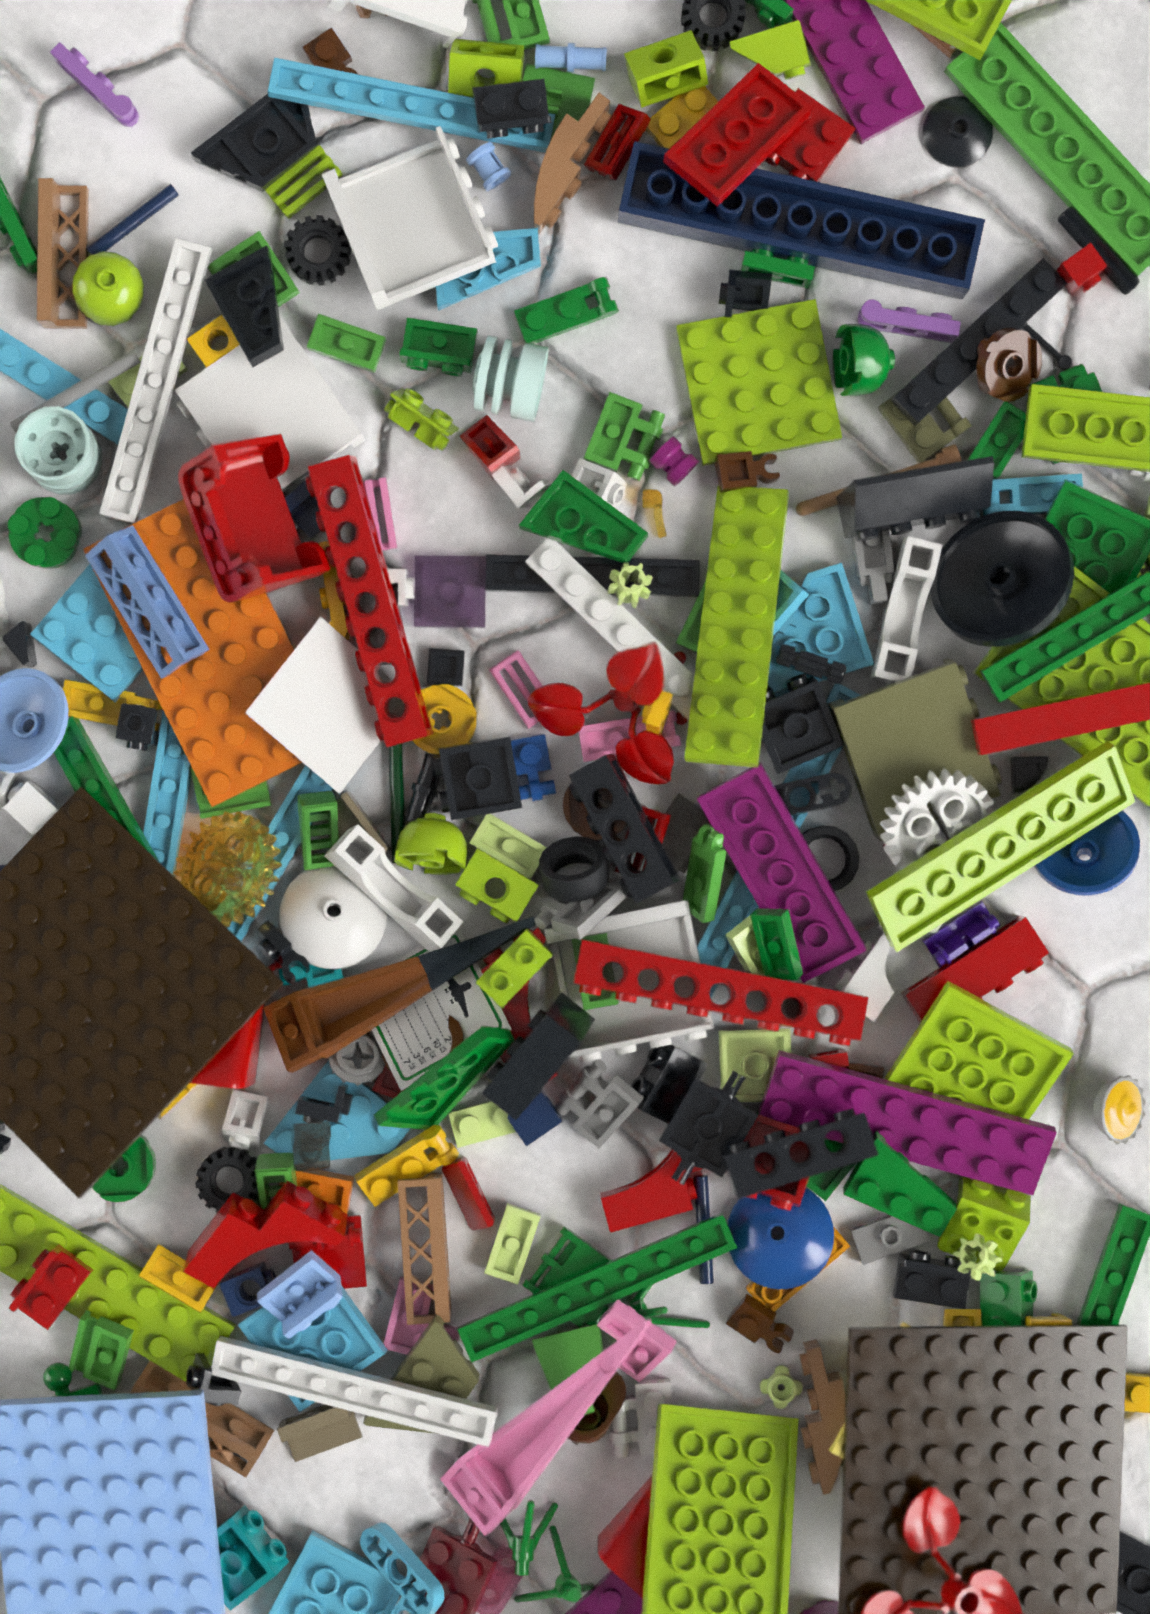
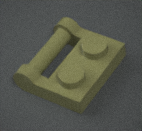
(925, 437)

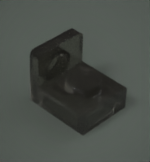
(311, 1145)

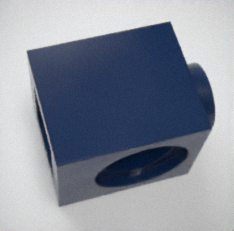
(233, 1290)

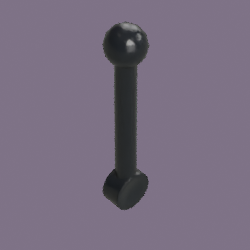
(1063, 361)

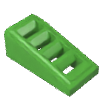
(313, 808)
(273, 1169)

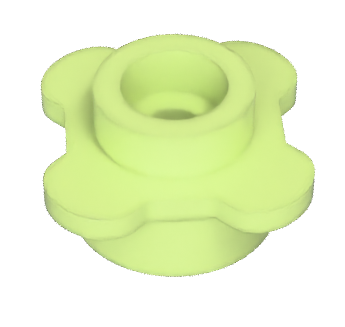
(781, 1397)

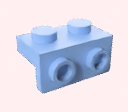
(301, 1293)

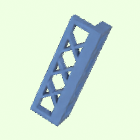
(149, 597)

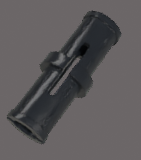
(424, 790)

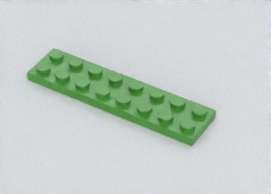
(1059, 144)

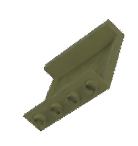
(906, 733)

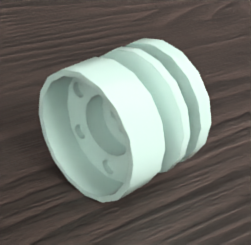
(510, 378)
(48, 433)

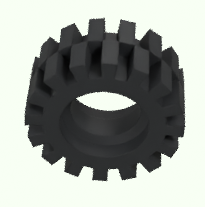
(714, 35)
(302, 235)
(226, 1158)

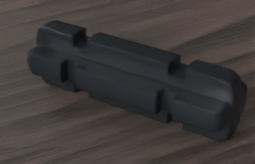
(811, 664)

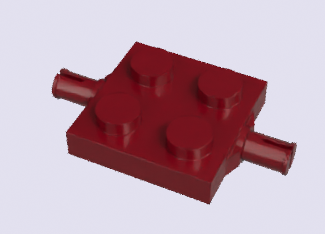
(459, 1567)

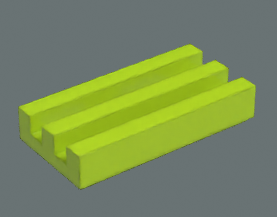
(293, 173)

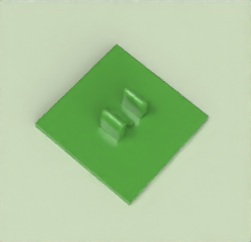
(564, 92)

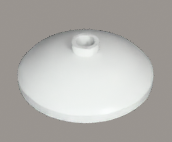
(326, 939)

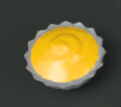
(1119, 1109)

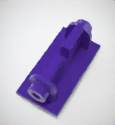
(961, 934)

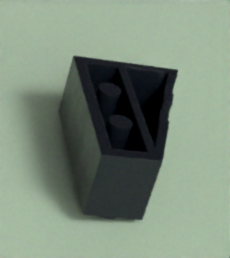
(537, 1056)

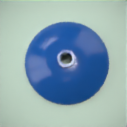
(1113, 854)
(792, 1259)

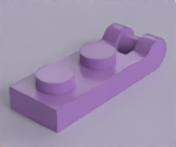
(96, 85)
(907, 322)

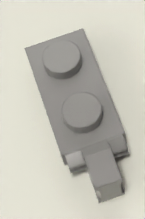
(874, 565)

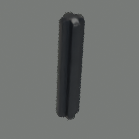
(1084, 234)

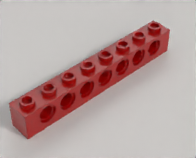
(345, 474)
(848, 1007)

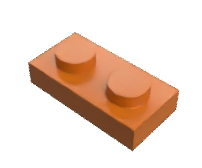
(327, 1186)

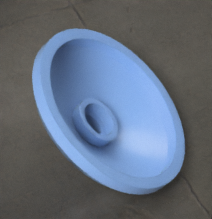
(27, 700)

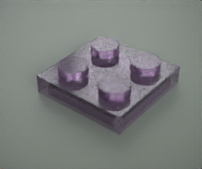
(450, 592)

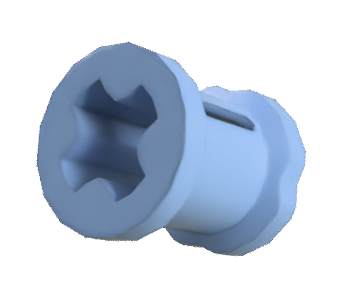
(488, 166)

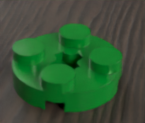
(64, 539)
(134, 1179)

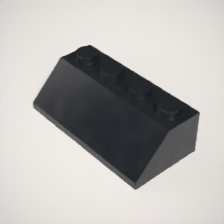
(916, 498)

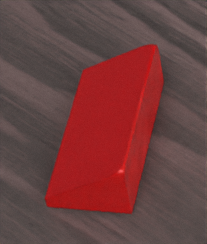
(468, 1194)

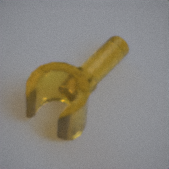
(653, 500)

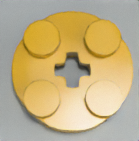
(461, 714)

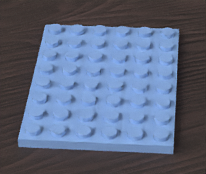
(108, 1505)

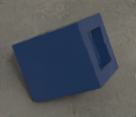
(304, 509)
(536, 1119)

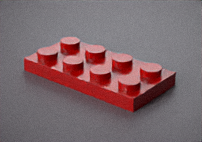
(737, 134)

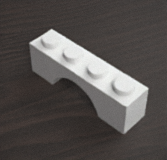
(904, 610)
(414, 910)
(869, 975)

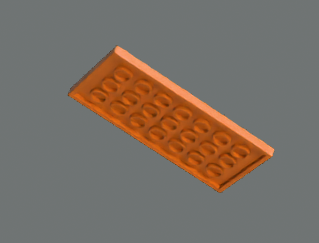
(212, 692)

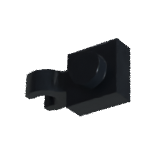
(276, 946)

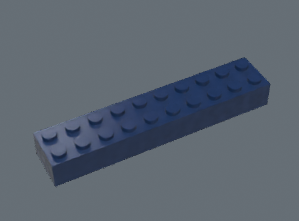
(809, 221)

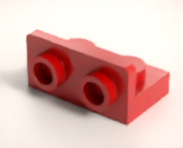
(51, 1286)

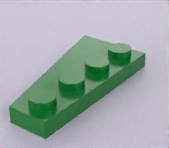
(447, 1082)

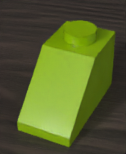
(777, 49)

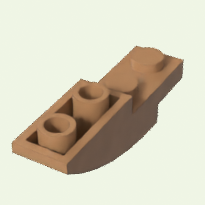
(558, 172)
(823, 1426)

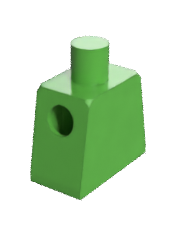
(567, 1353)

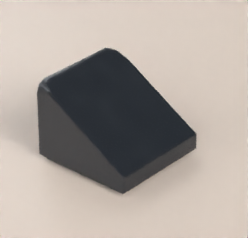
(22, 643)

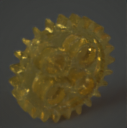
(226, 841)

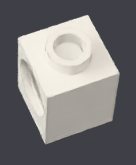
(31, 806)

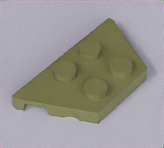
(436, 1365)

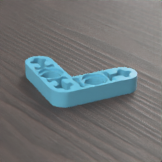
(412, 1596)

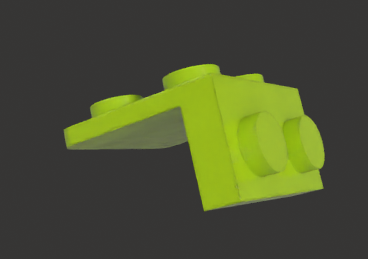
(990, 1211)

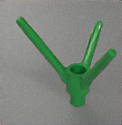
(640, 1307)
(524, 1545)
(565, 1585)

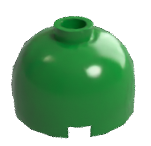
(862, 360)

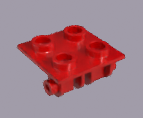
(345, 1258)

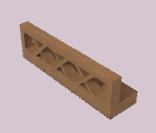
(49, 251)
(439, 1248)
(226, 1424)

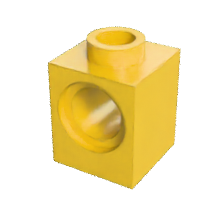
(202, 340)

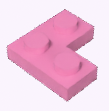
(401, 1336)
(649, 1349)

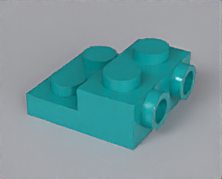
(247, 1555)

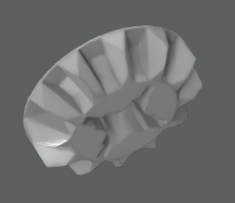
(369, 1068)

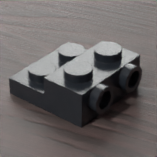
(798, 724)
(478, 778)

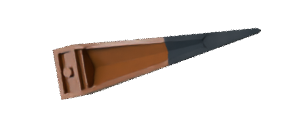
(334, 1014)

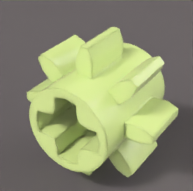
(622, 578)
(968, 1257)

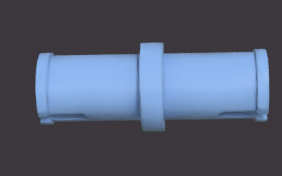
(570, 57)

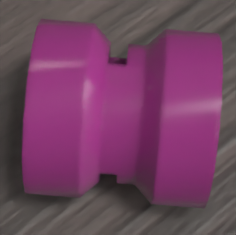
(673, 461)

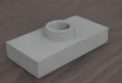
(885, 1238)

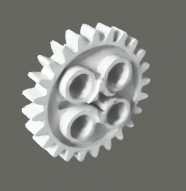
(909, 839)

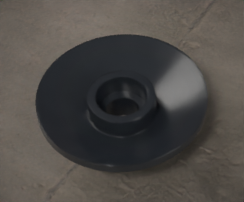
(949, 146)

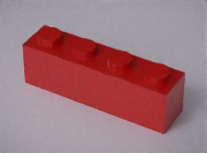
(983, 966)

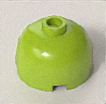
(108, 288)
(432, 845)

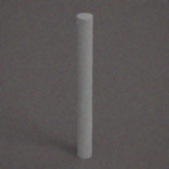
(85, 386)

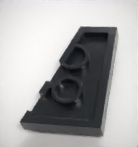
(250, 304)

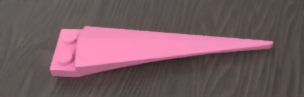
(497, 1477)

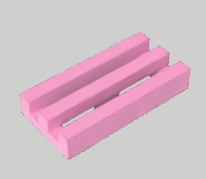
(382, 484)
(506, 663)

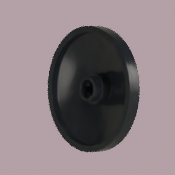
(1002, 578)

